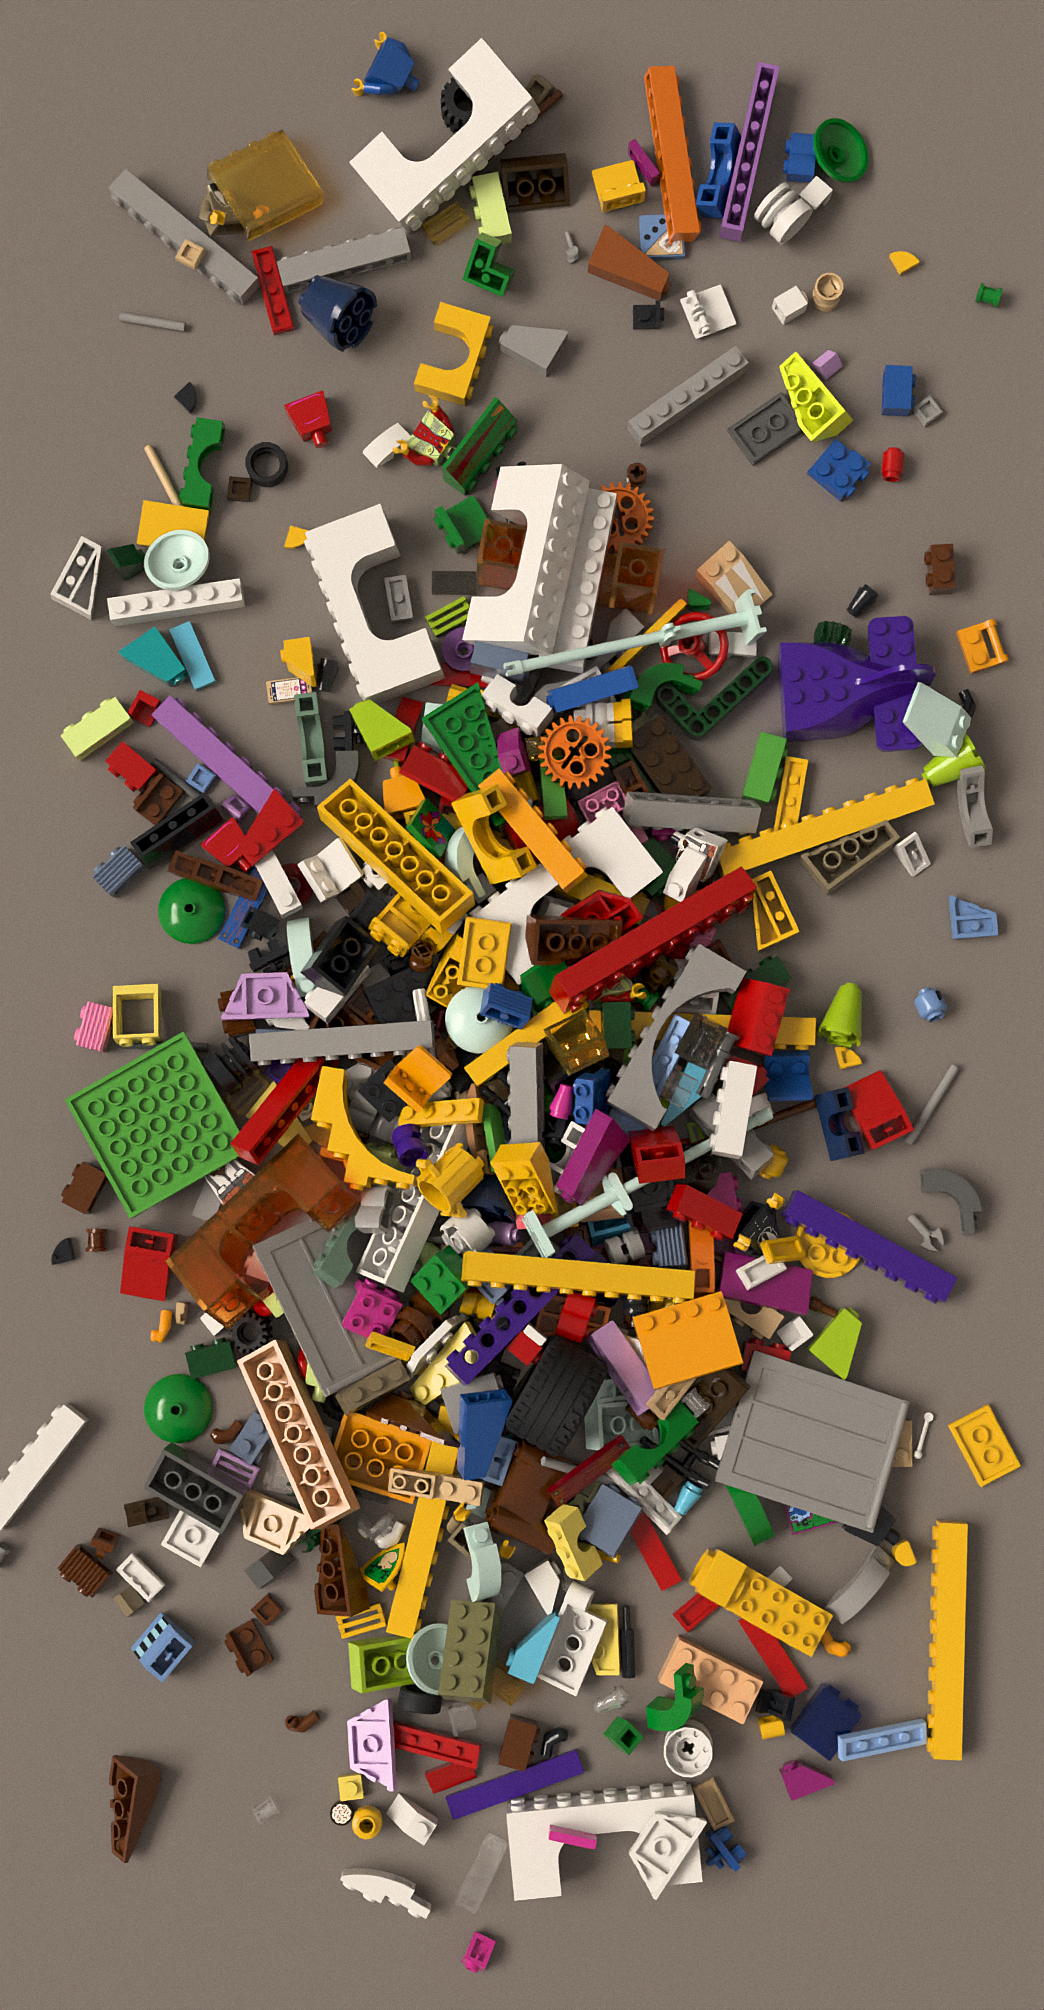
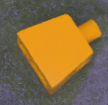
(400, 794)

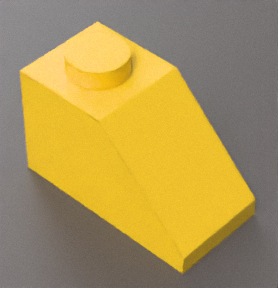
(300, 659)

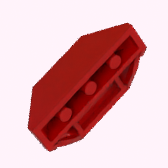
(605, 906)

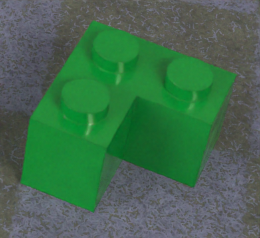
(484, 270)

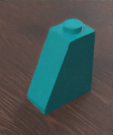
(155, 658)

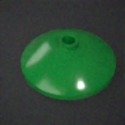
(840, 150)
(192, 926)
(194, 1406)

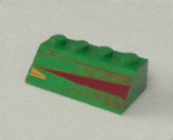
(479, 447)

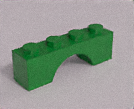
(207, 438)
(637, 1461)

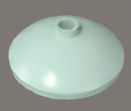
(171, 553)
(466, 1029)
(423, 1646)

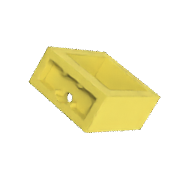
(137, 992)

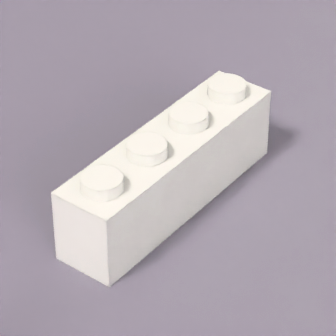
(733, 1110)

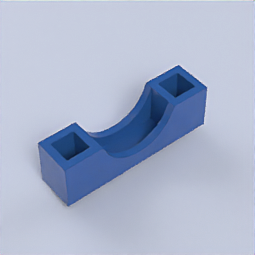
(724, 150)

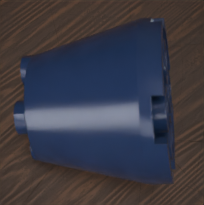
(338, 310)
(490, 1201)

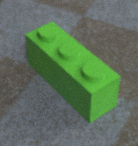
(765, 768)

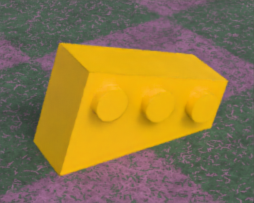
(771, 914)

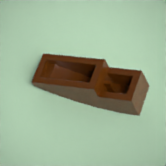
(629, 778)

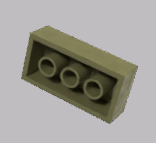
(470, 1651)

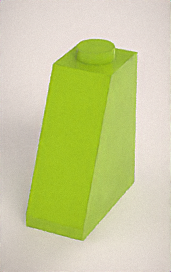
(380, 729)
(838, 1341)

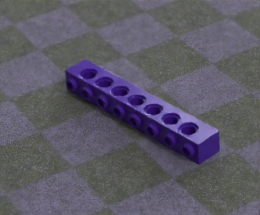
(466, 1372)

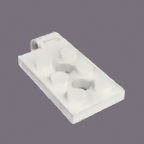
(578, 1623)

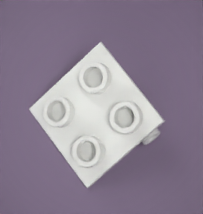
(707, 311)

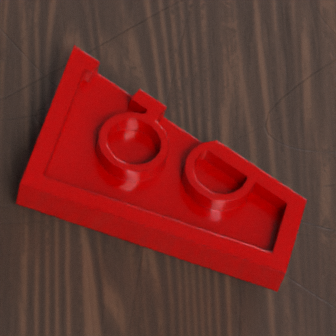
(269, 829)

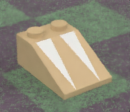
(729, 575)

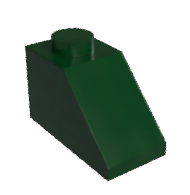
(127, 560)

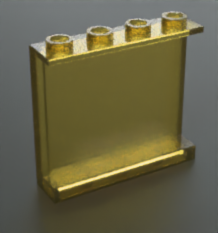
(266, 184)

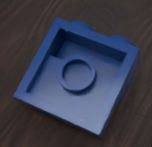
(839, 470)
(590, 1095)

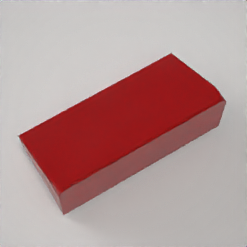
(448, 1775)

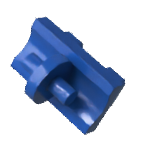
(731, 1857)

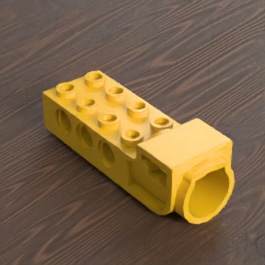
(759, 1601)

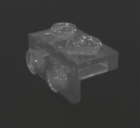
(382, 1526)

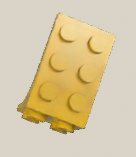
(398, 926)

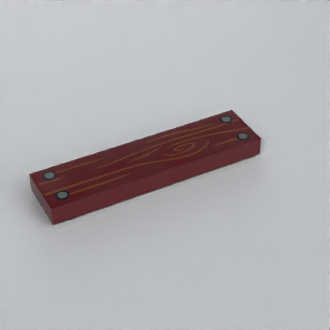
(587, 1471)

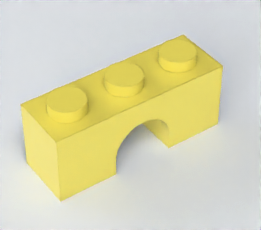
(578, 1559)

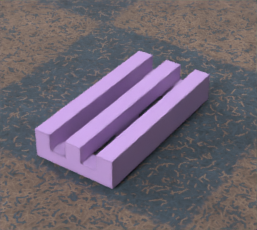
(255, 1468)

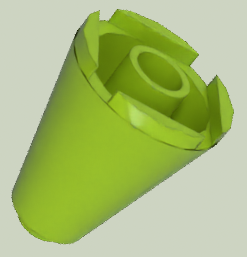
(947, 769)
(843, 1018)

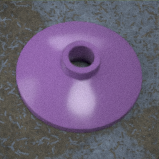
(451, 650)

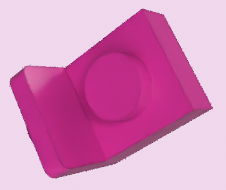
(664, 835)
(478, 1952)

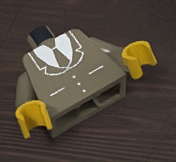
(218, 213)
(458, 1539)

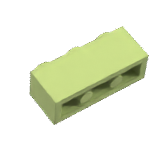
(490, 207)
(96, 728)

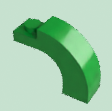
(656, 677)
(751, 1515)
(671, 1714)

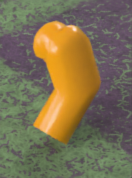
(164, 1327)
(838, 1649)

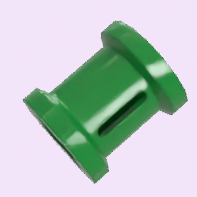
(988, 295)

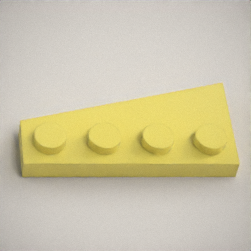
(435, 1376)

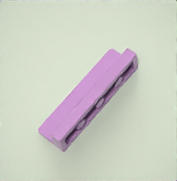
(623, 1365)

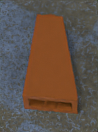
(627, 266)

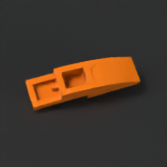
(701, 1261)

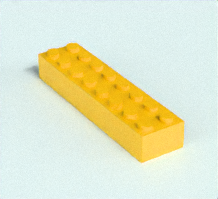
(396, 856)

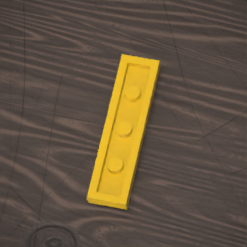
(790, 791)
(444, 1113)

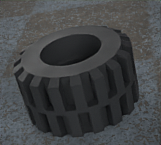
(450, 113)

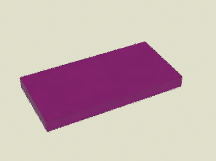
(783, 1292)

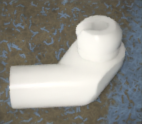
(391, 1538)

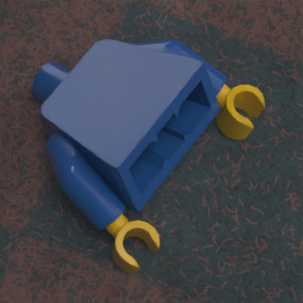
(388, 70)

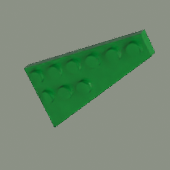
(466, 739)

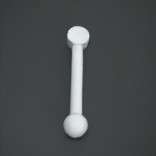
(928, 1417)

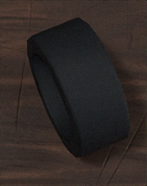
(266, 447)
(417, 1701)

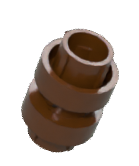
(418, 1321)

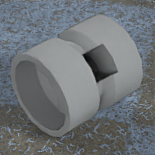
(632, 1246)

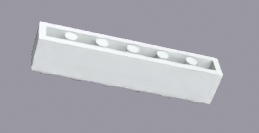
(176, 603)
(38, 1459)

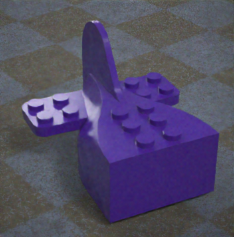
(838, 690)

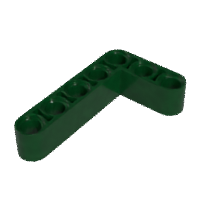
(717, 703)

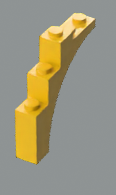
(332, 1110)

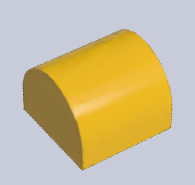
(903, 1553)
(770, 1727)

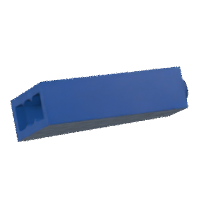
(592, 689)
(479, 1431)

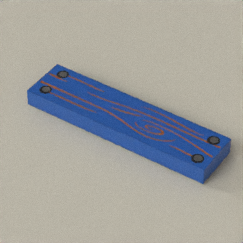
(232, 932)

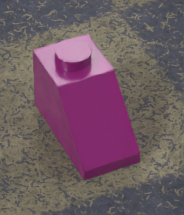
(512, 753)
(803, 1779)

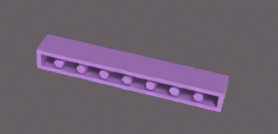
(749, 151)
(215, 754)

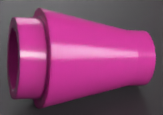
(562, 1103)

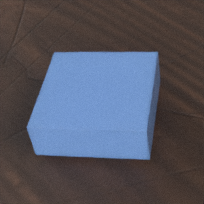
(201, 778)

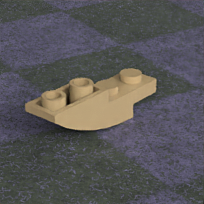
(435, 1485)

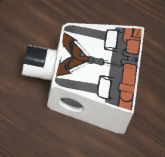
(703, 842)
(229, 1180)

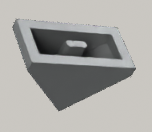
(268, 1567)

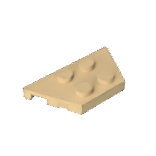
(272, 1522)

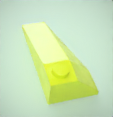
(815, 407)

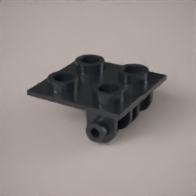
(380, 1095)

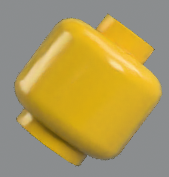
(778, 1163)
(366, 1814)

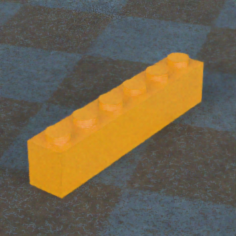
(536, 834)

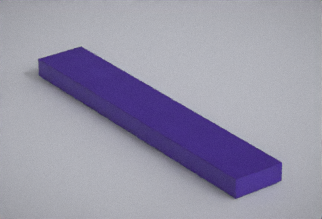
(514, 1784)

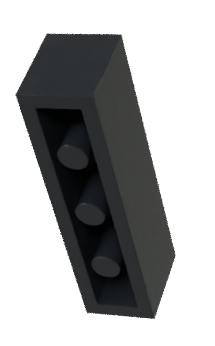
(176, 830)

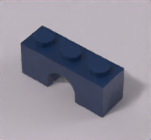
(838, 1139)

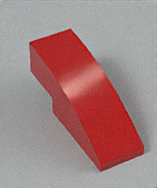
(409, 714)

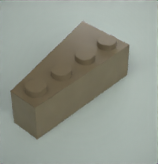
(842, 860)

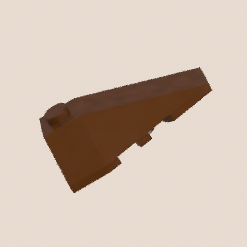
(344, 1018)
(411, 1417)
(340, 1581)

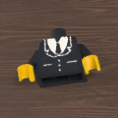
(757, 1225)

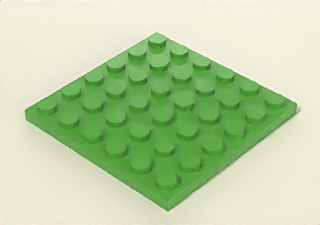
(156, 1124)

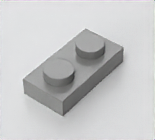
(398, 598)

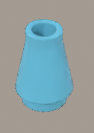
(688, 1496)

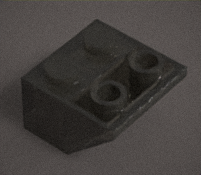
(701, 1172)

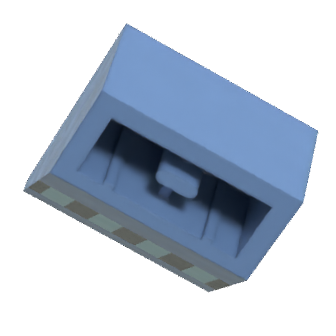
(162, 1646)

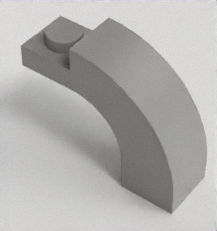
(972, 807)
(861, 1587)

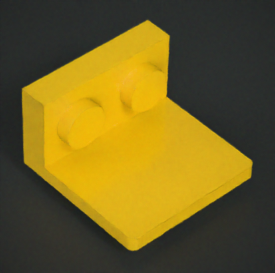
(618, 186)

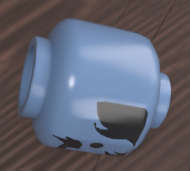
(930, 1004)

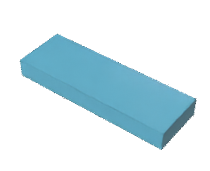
(192, 656)

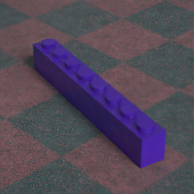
(869, 1247)

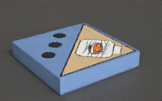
(655, 240)

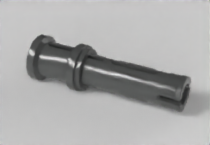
(715, 1066)

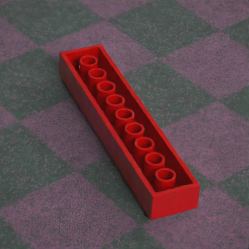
(652, 939)

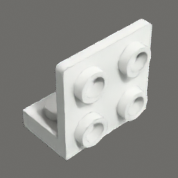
(331, 870)

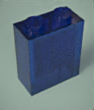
(824, 1719)

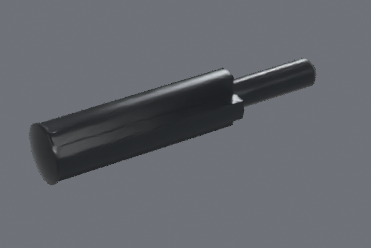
(627, 1646)

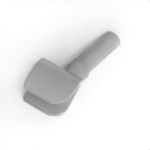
(572, 253)

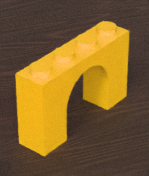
(457, 383)
(497, 861)

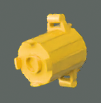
(449, 1180)

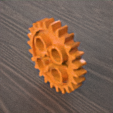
(636, 514)
(591, 764)

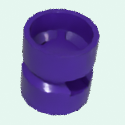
(409, 1144)

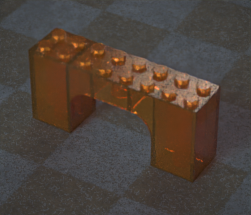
(627, 580)
(214, 1255)

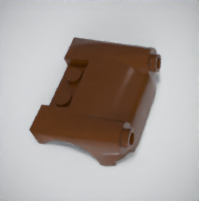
(522, 1501)

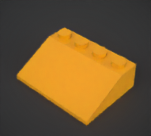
(687, 1340)
(372, 1448)

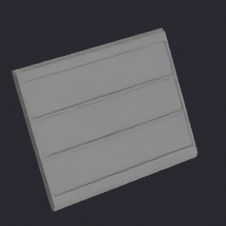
(318, 1309)
(812, 1441)

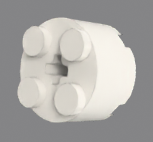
(467, 1233)

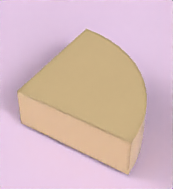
(181, 1312)

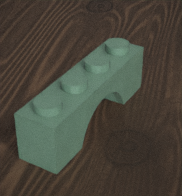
(311, 738)
(335, 1263)

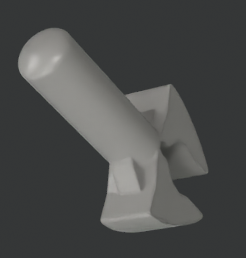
(925, 1232)

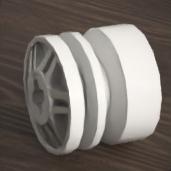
(781, 211)
(683, 1760)

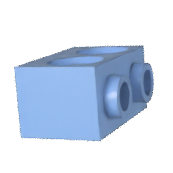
(500, 1461)

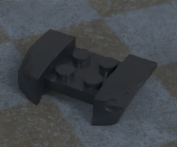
(649, 1201)

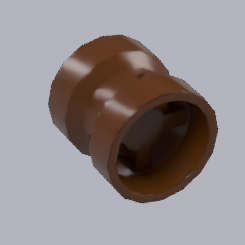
(421, 956)

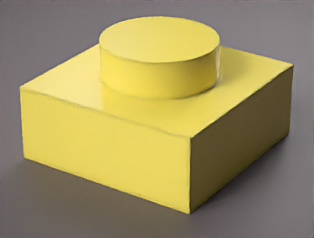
(350, 1787)

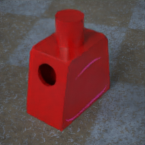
(310, 418)
(224, 846)

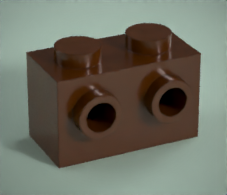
(940, 568)

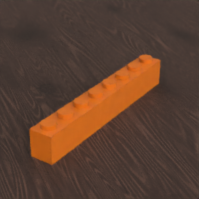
(671, 153)

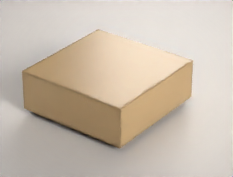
(190, 254)

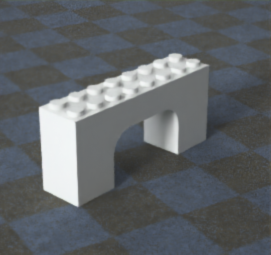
(498, 115)
(552, 506)
(341, 556)
(601, 845)
(536, 1857)

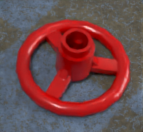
(697, 650)

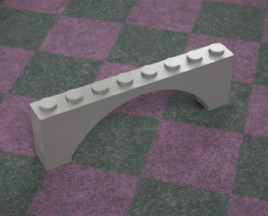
(635, 1089)

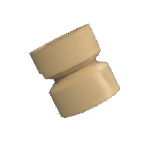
(827, 292)

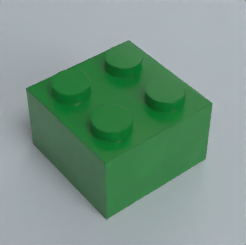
(441, 1280)

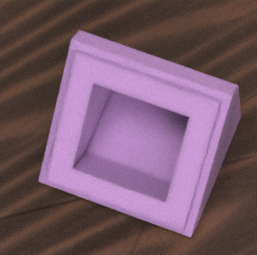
(827, 364)
(235, 808)

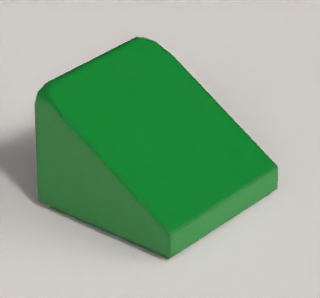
(697, 601)

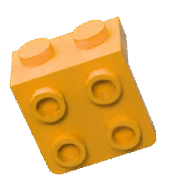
(417, 1077)

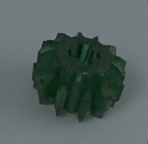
(832, 633)

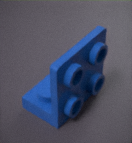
(788, 1076)

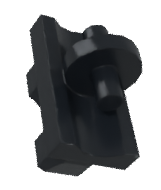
(345, 722)
(277, 953)

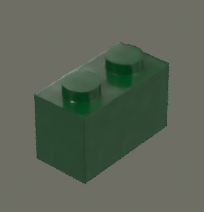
(616, 1024)
(211, 1359)

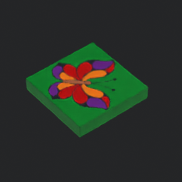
(430, 828)

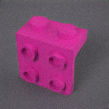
(372, 1308)

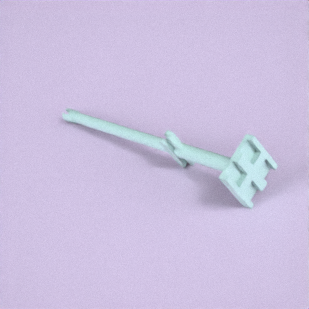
(746, 617)
(614, 1194)

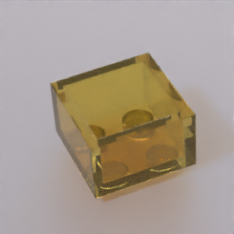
(576, 1042)

